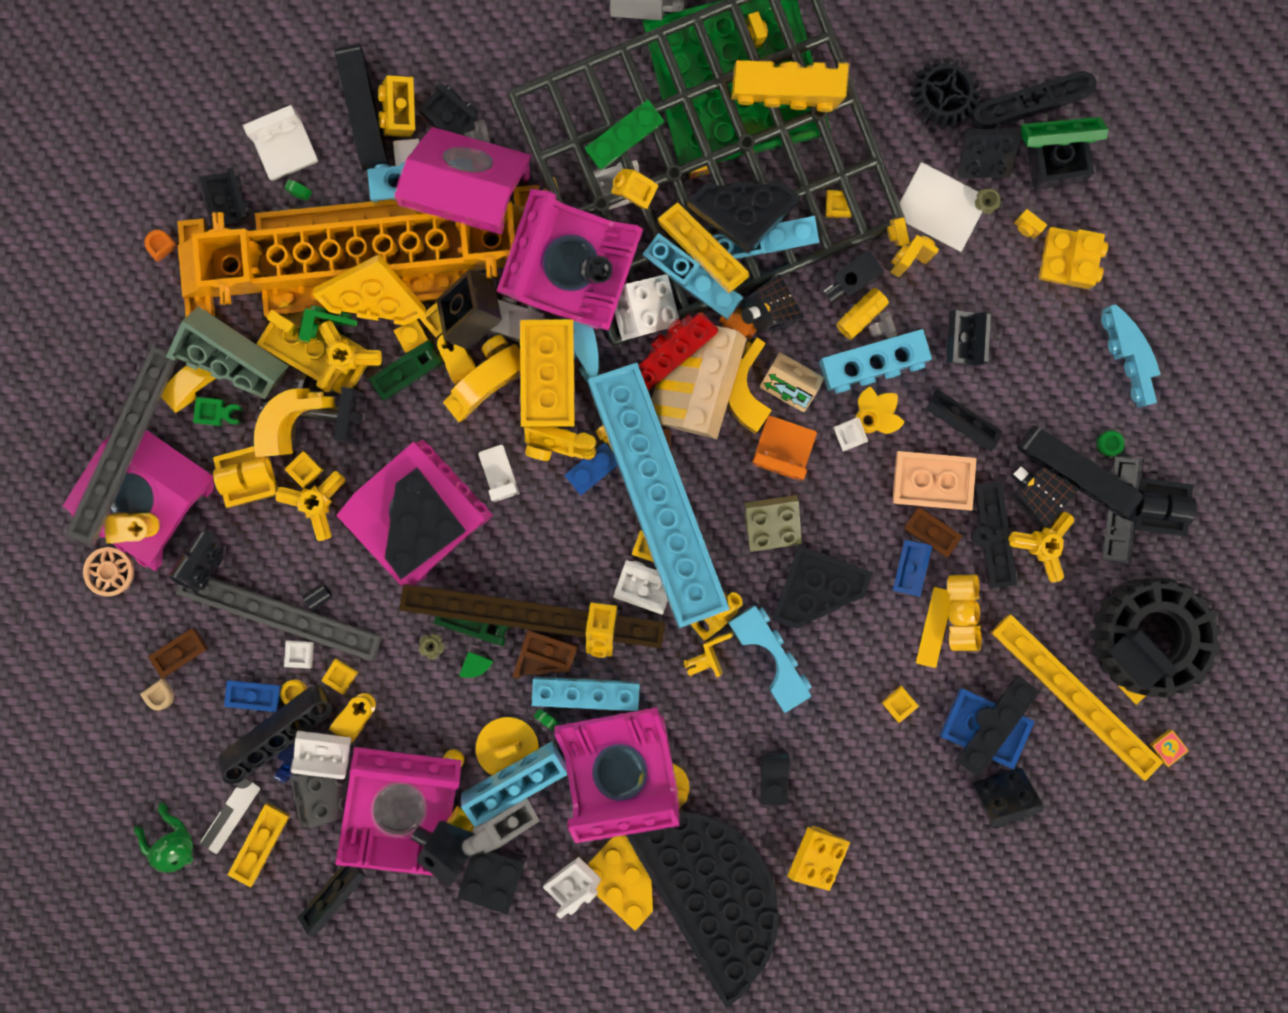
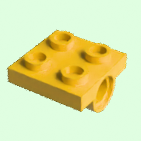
(244, 477)
(818, 858)

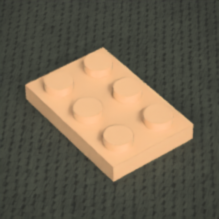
(934, 480)

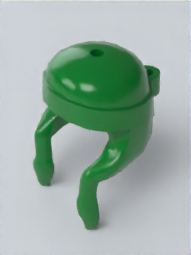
(171, 850)

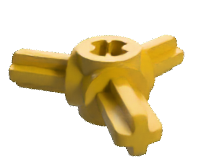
(336, 347)
(319, 512)
(1037, 540)

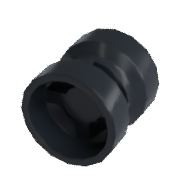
(600, 269)

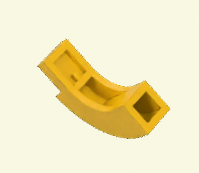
(483, 382)
(741, 403)
(276, 420)

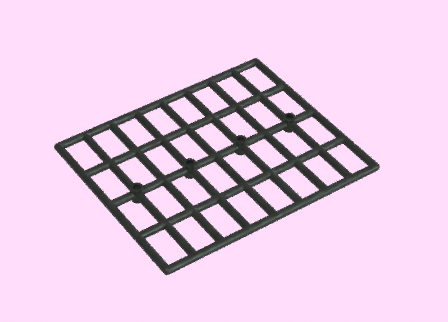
(744, 144)

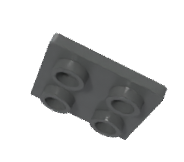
(319, 798)

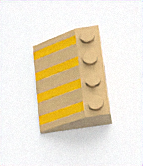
(699, 389)

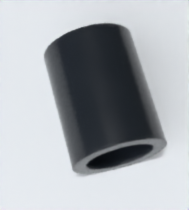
(317, 596)

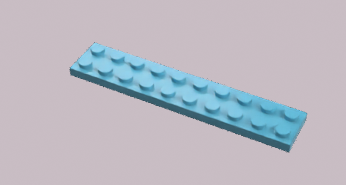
(657, 495)

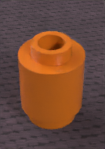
(736, 323)

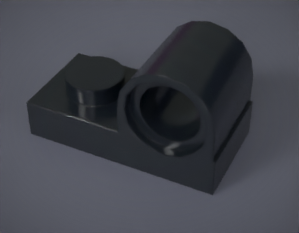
(773, 777)

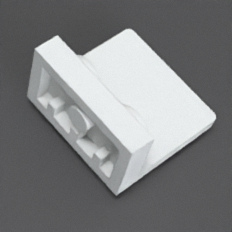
(281, 142)
(645, 307)

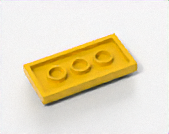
(307, 357)
(547, 373)

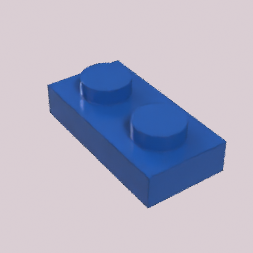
(590, 471)
(912, 568)
(252, 695)

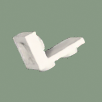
(498, 473)

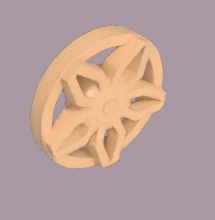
(108, 571)

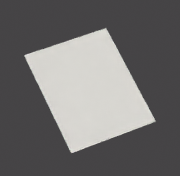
(940, 207)

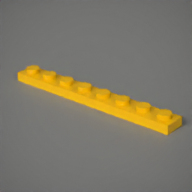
(1076, 697)

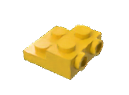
(1073, 257)

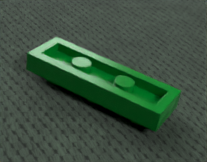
(1064, 132)
(624, 135)

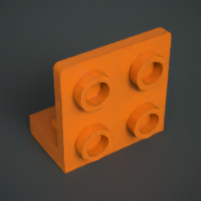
(784, 448)

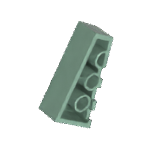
(225, 353)

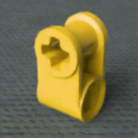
(457, 362)
(130, 527)
(351, 719)

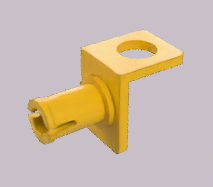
(719, 620)
(709, 658)

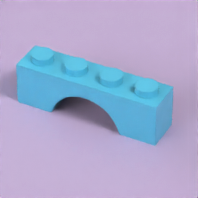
(787, 687)

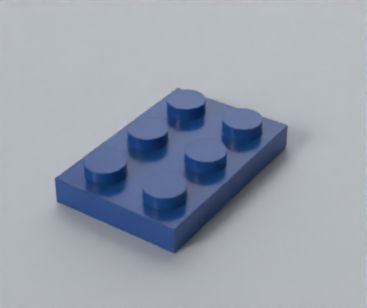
(962, 725)

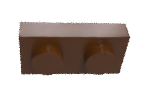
(932, 532)
(178, 653)

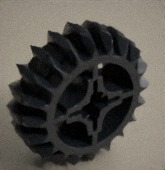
(965, 99)

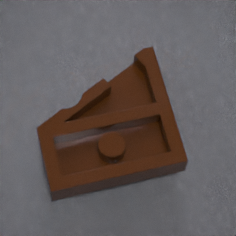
(544, 654)

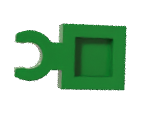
(212, 412)

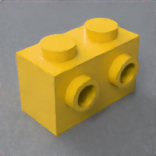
(398, 106)

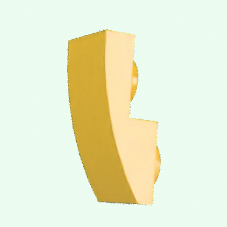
(182, 387)

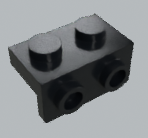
(448, 111)
(223, 195)
(968, 338)

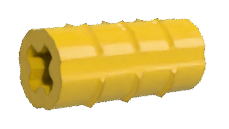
(862, 313)

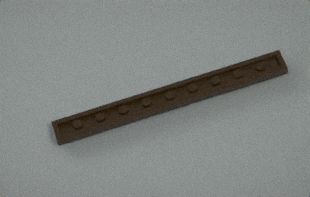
(524, 614)

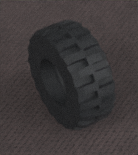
(1192, 625)

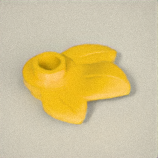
(880, 410)

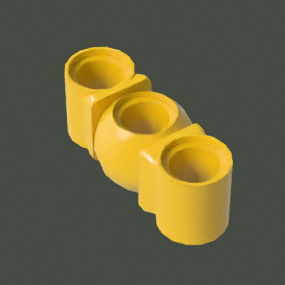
(964, 612)

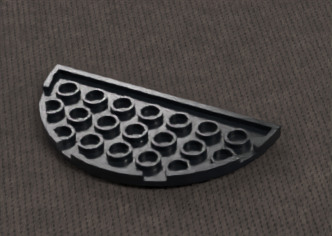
(716, 896)

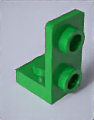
(309, 329)

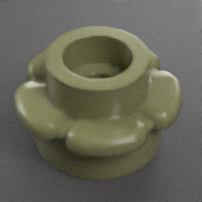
(992, 196)
(433, 639)

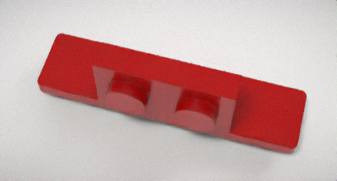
(675, 347)

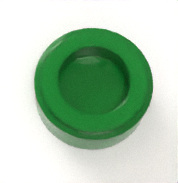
(298, 190)
(1110, 443)
(546, 719)

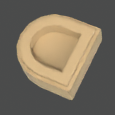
(158, 695)

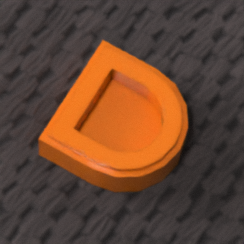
(159, 244)

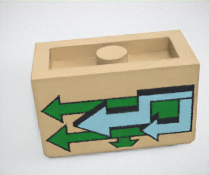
(792, 382)

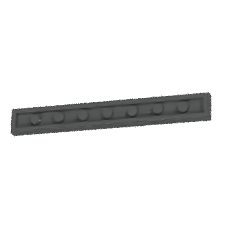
(121, 448)
(287, 618)

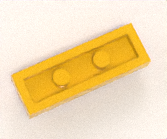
(259, 844)

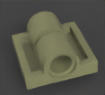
(773, 523)

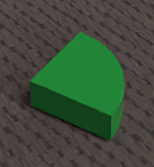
(475, 665)

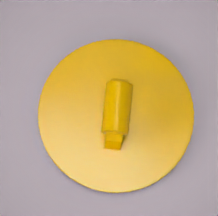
(504, 743)

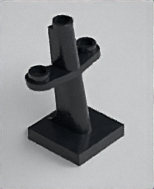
(343, 416)

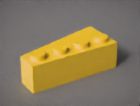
(789, 85)

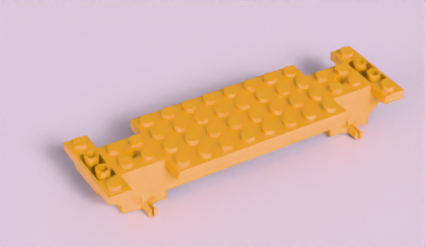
(309, 246)

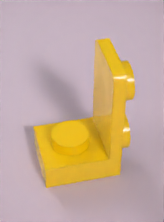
(600, 630)

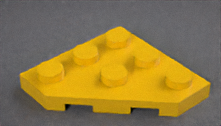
(370, 292)
(623, 881)

